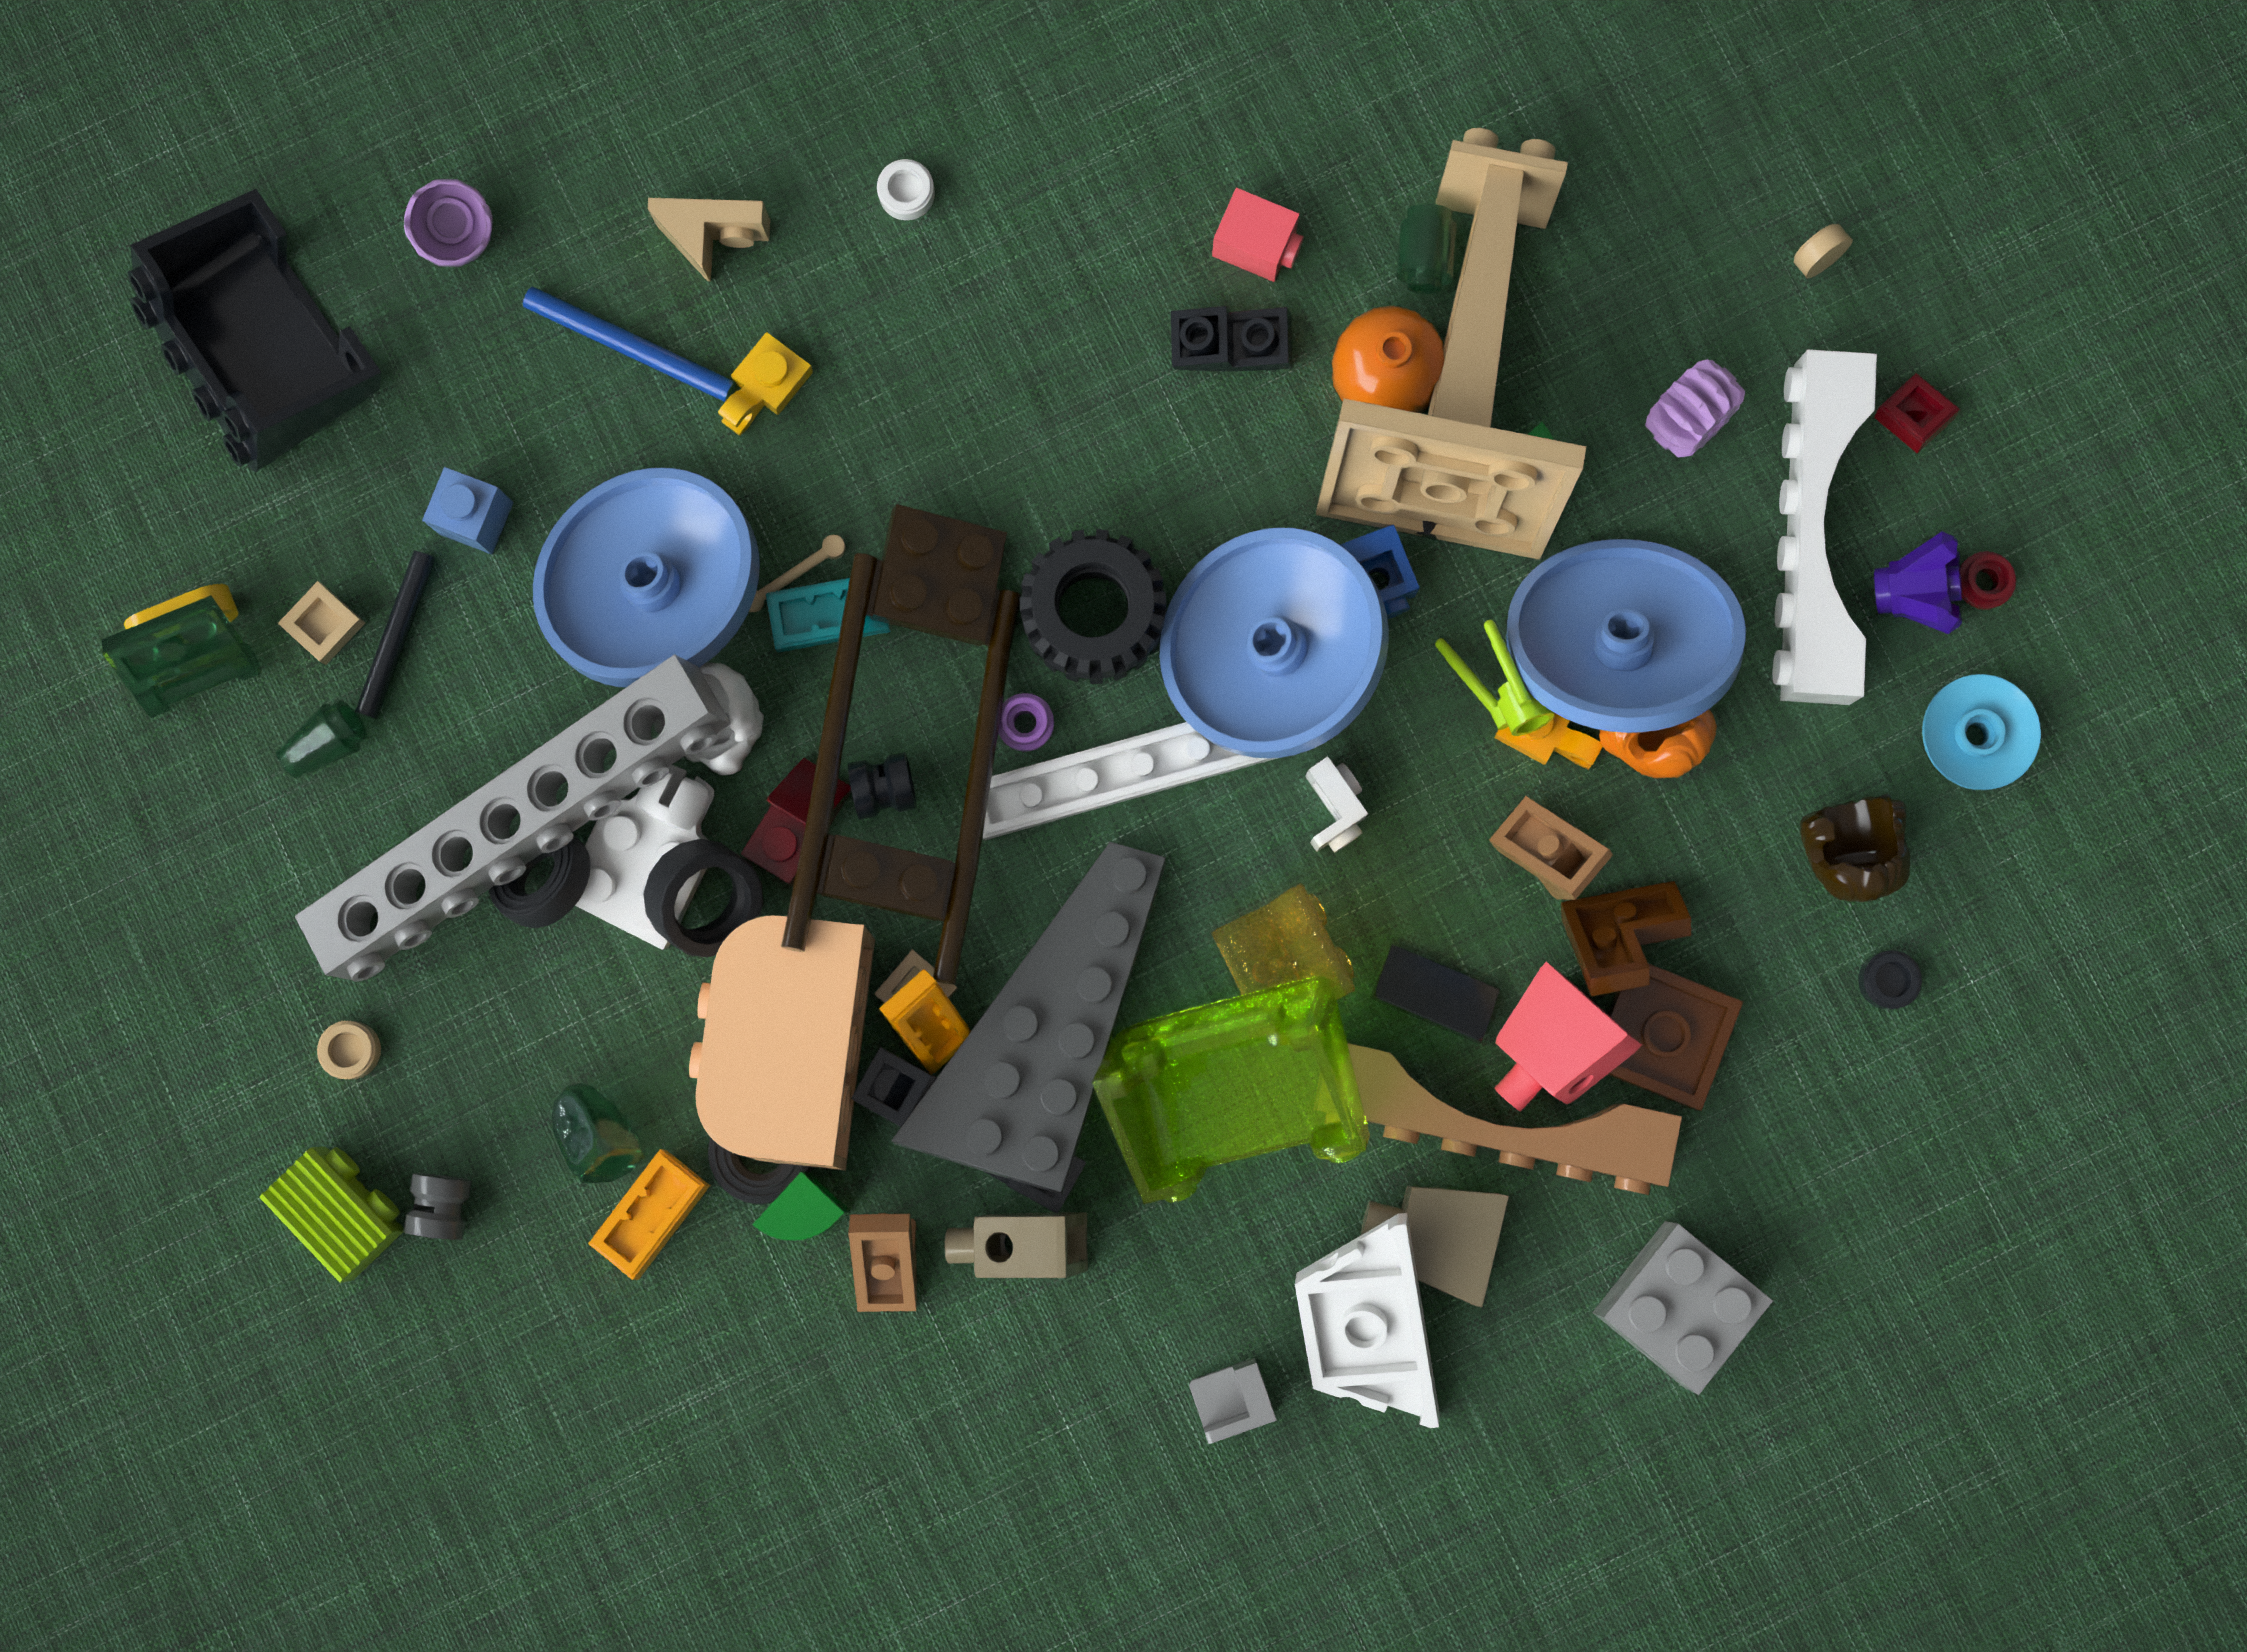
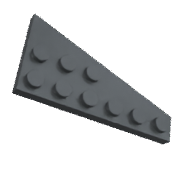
(1027, 1068)

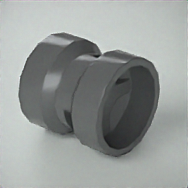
(437, 1206)

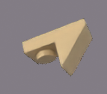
(697, 222)

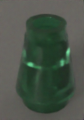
(324, 738)

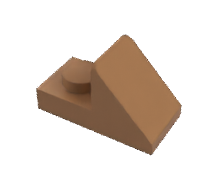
(1550, 849)
(884, 1261)

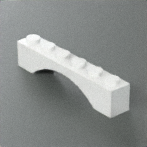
(1821, 643)

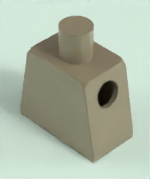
(1450, 1235)
(1042, 1245)

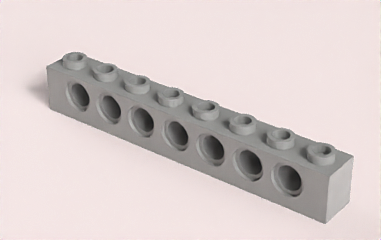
(340, 920)

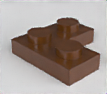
(1611, 928)

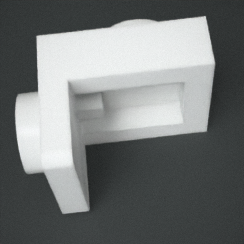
(1338, 792)

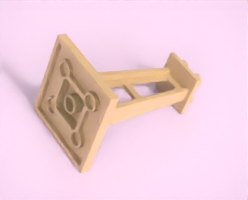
(1450, 465)

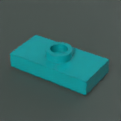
(812, 615)

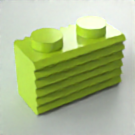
(334, 1211)

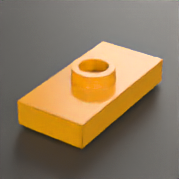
(926, 1021)
(649, 1214)

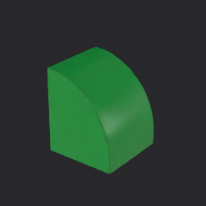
(802, 1210)

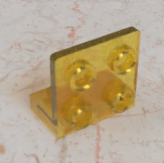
(1284, 945)

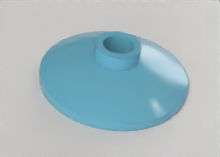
(2007, 724)

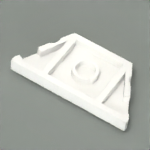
(1369, 1323)

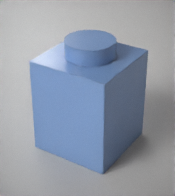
(468, 510)

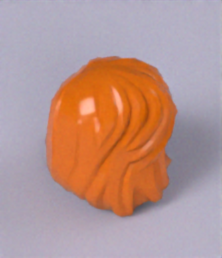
(1664, 751)

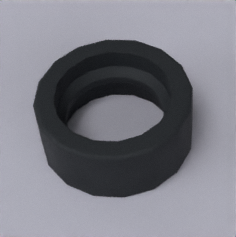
(671, 874)

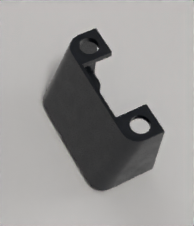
(247, 330)

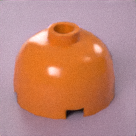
(1388, 359)

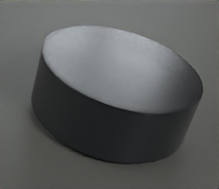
(1890, 980)

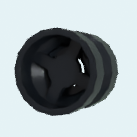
(882, 786)

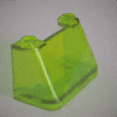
(1232, 1086)

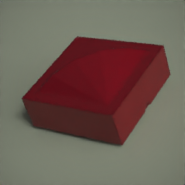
(1916, 413)

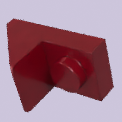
(781, 832)

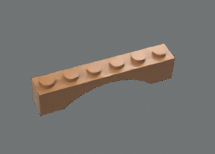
(1616, 1141)

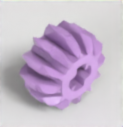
(1695, 408)

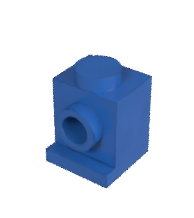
(1384, 553)

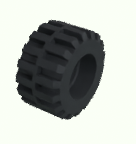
(1084, 559)

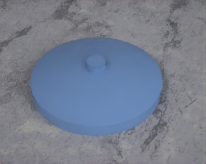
(645, 574)
(1626, 635)
(1274, 643)

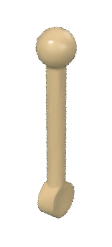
(832, 547)

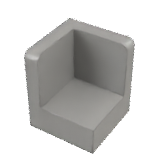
(1232, 1400)

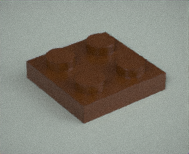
(1680, 1034)

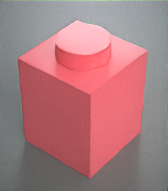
(1257, 235)

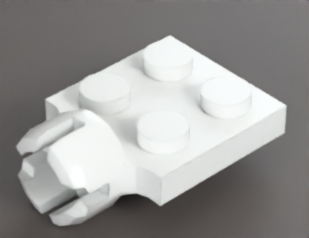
(631, 843)

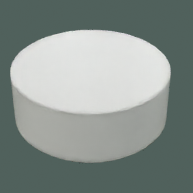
(905, 189)

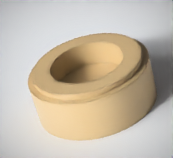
(1822, 250)
(348, 1050)

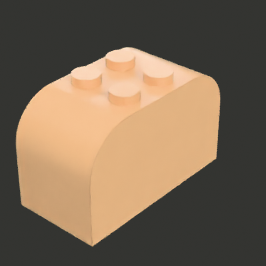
(783, 1042)

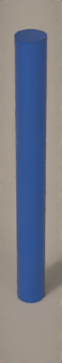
(629, 344)

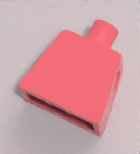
(1559, 1042)

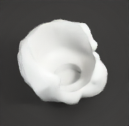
(743, 712)

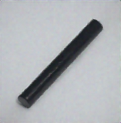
(395, 634)

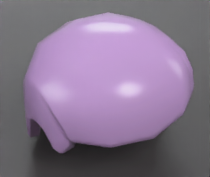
(448, 222)

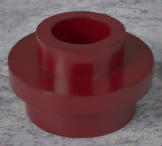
(1998, 569)

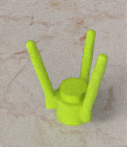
(1516, 706)

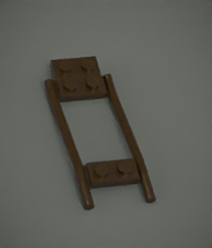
(942, 582)

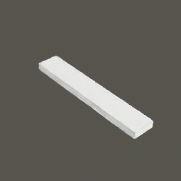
(1104, 777)

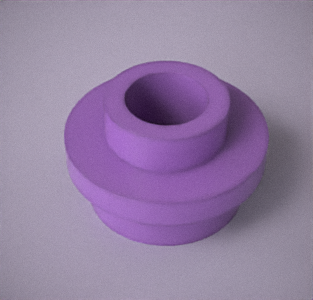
(1028, 704)

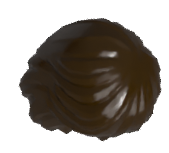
(1858, 847)

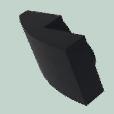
(1231, 340)

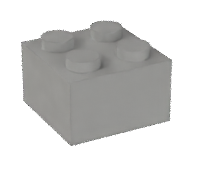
(1682, 1306)

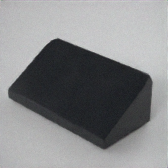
(1435, 994)

